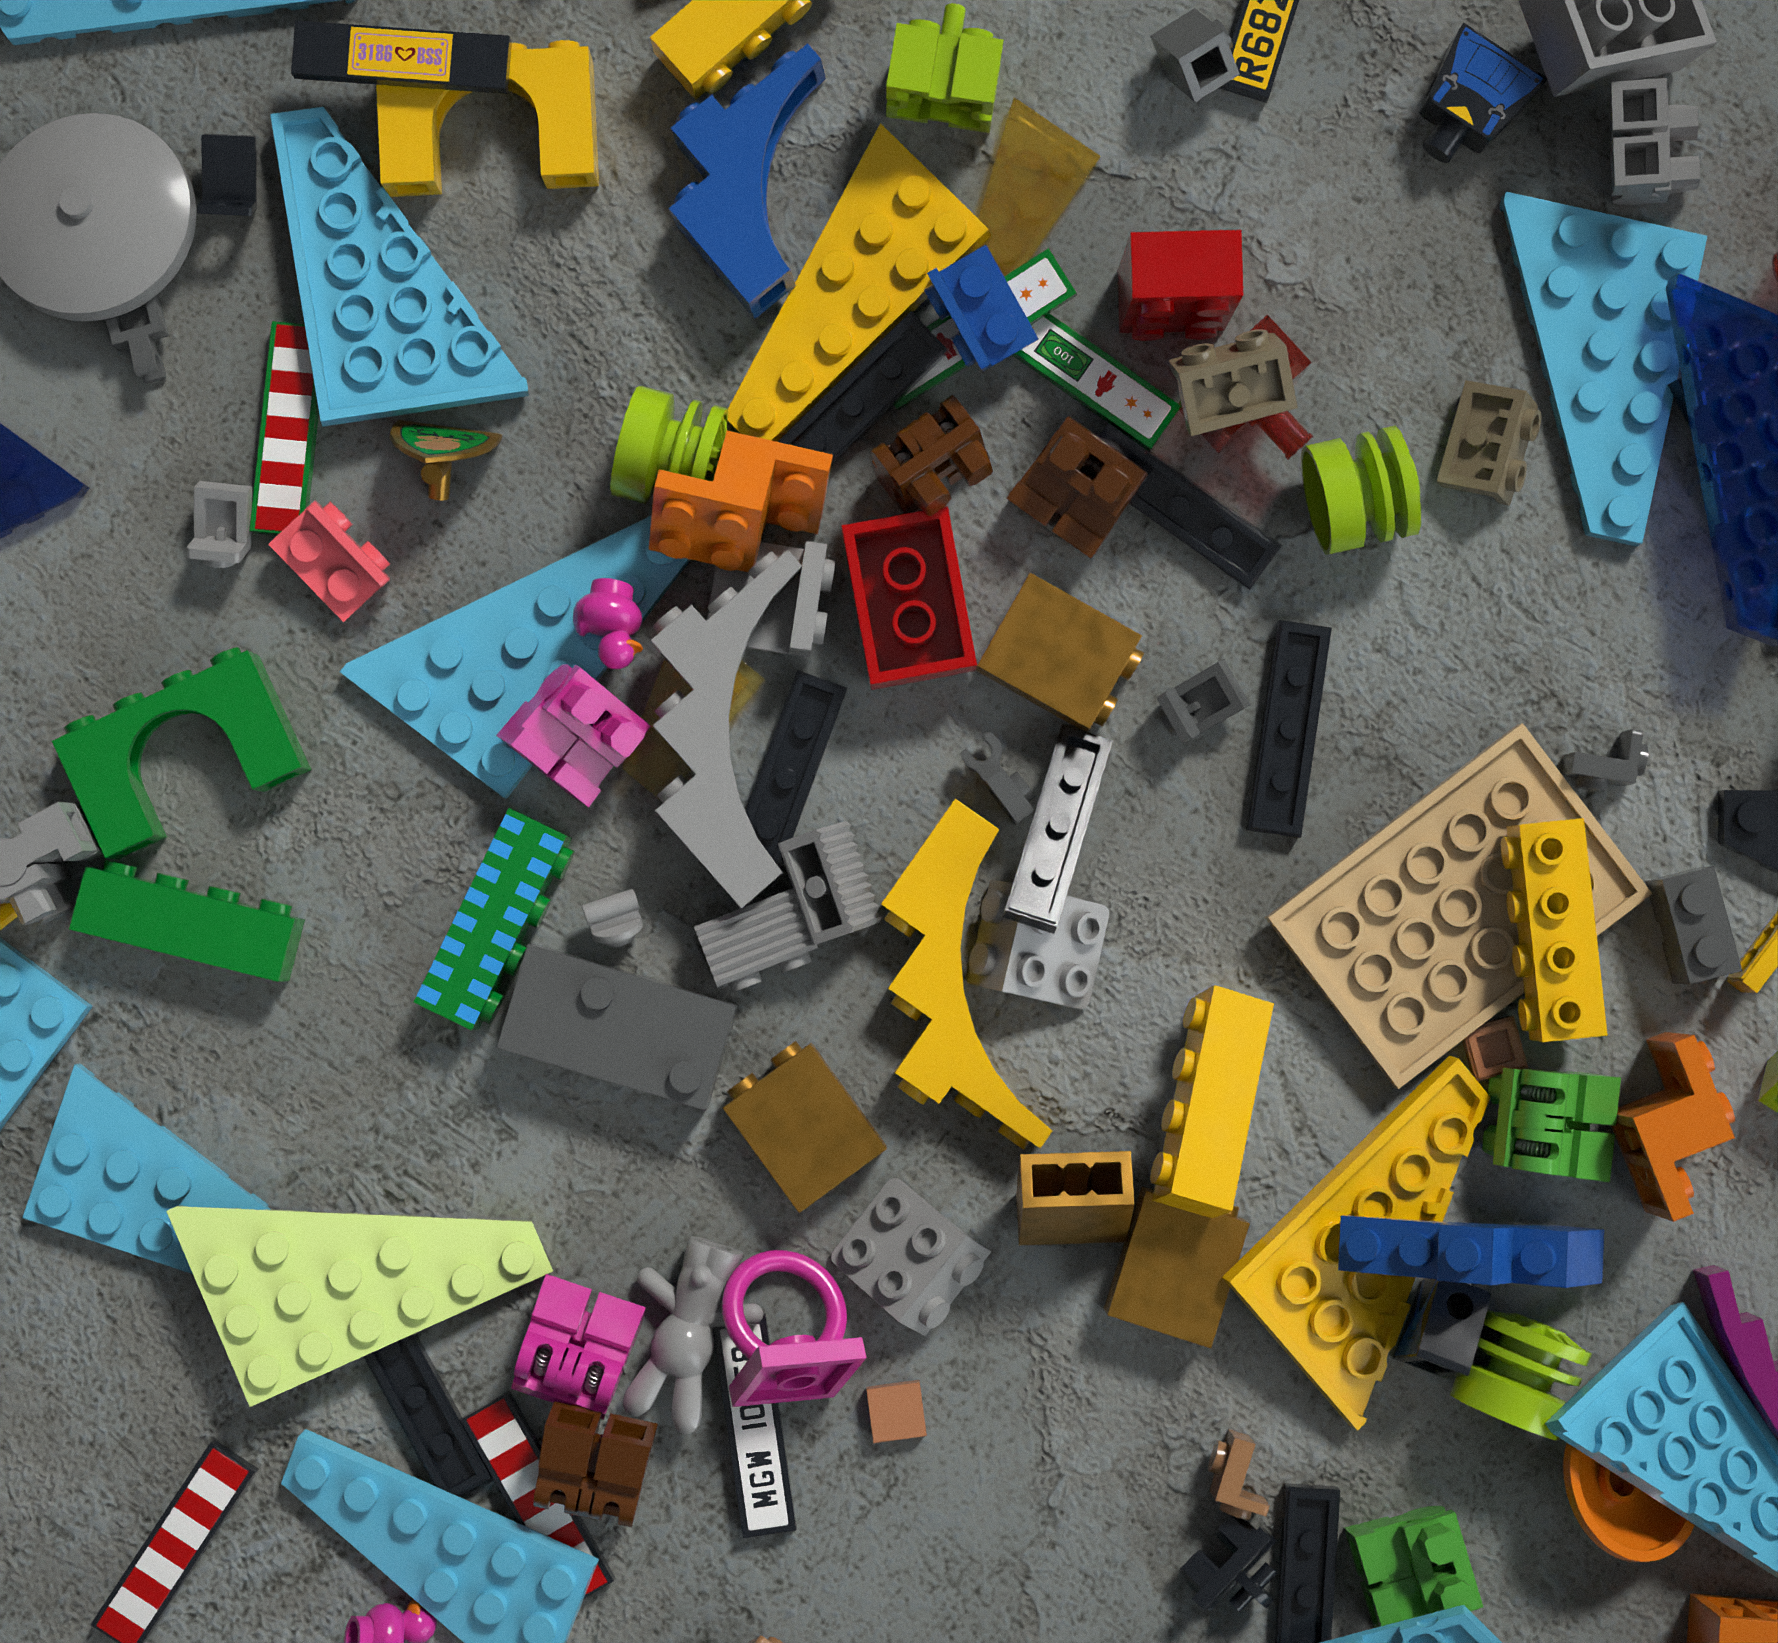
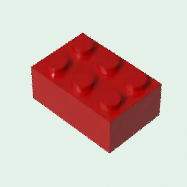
(1179, 283)
(909, 598)

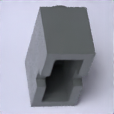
(1694, 925)

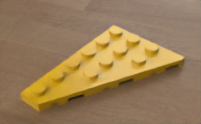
(1347, 1321)

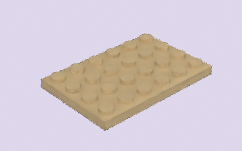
(1416, 919)

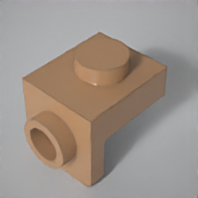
(1230, 1464)

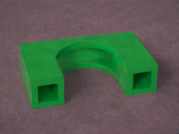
(106, 753)

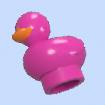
(614, 616)
(388, 1625)

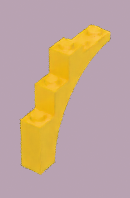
(948, 1052)

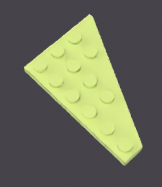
(328, 1288)

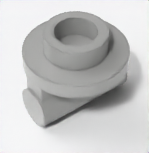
(614, 919)

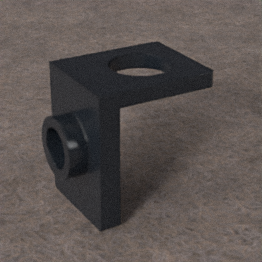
(228, 175)

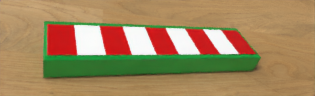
(286, 432)

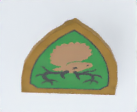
(438, 448)

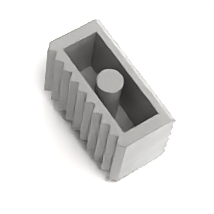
(829, 882)
(756, 939)

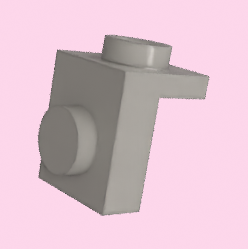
(221, 523)

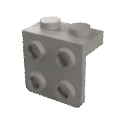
(793, 617)
(1036, 962)
(909, 1257)

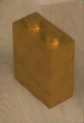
(1061, 654)
(803, 1125)
(1074, 1198)
(1175, 1270)

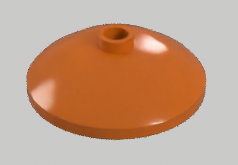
(1619, 1514)

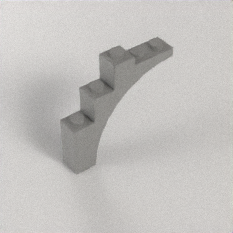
(707, 656)

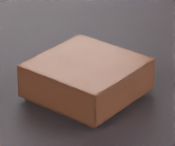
(1494, 1047)
(896, 1411)

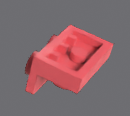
(330, 559)

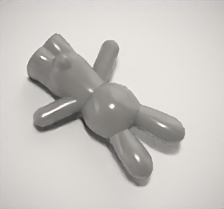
(686, 1337)

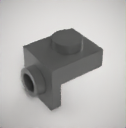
(1202, 702)
(1596, 771)

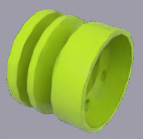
(656, 441)
(1372, 488)
(1520, 1372)

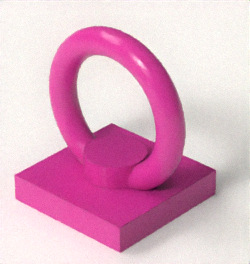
(794, 1365)

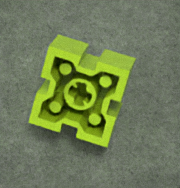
(945, 73)

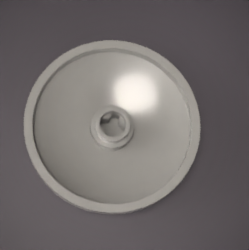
(93, 217)

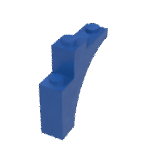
(734, 153)
(1472, 1251)

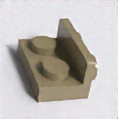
(1234, 381)
(1490, 441)

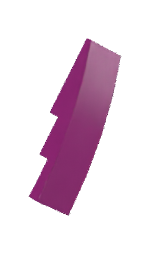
(1741, 1342)

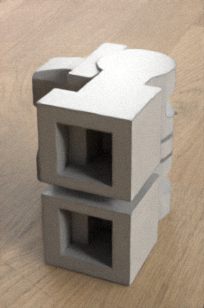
(1640, 143)
(33, 861)

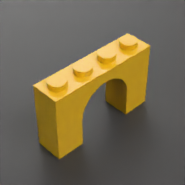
(551, 79)

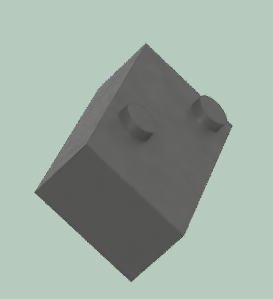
(617, 1026)

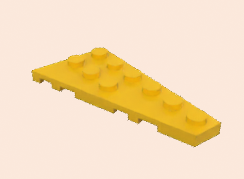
(855, 285)

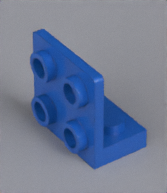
(982, 309)

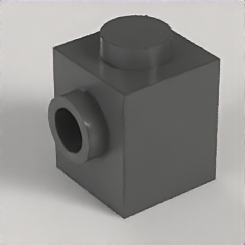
(1195, 54)

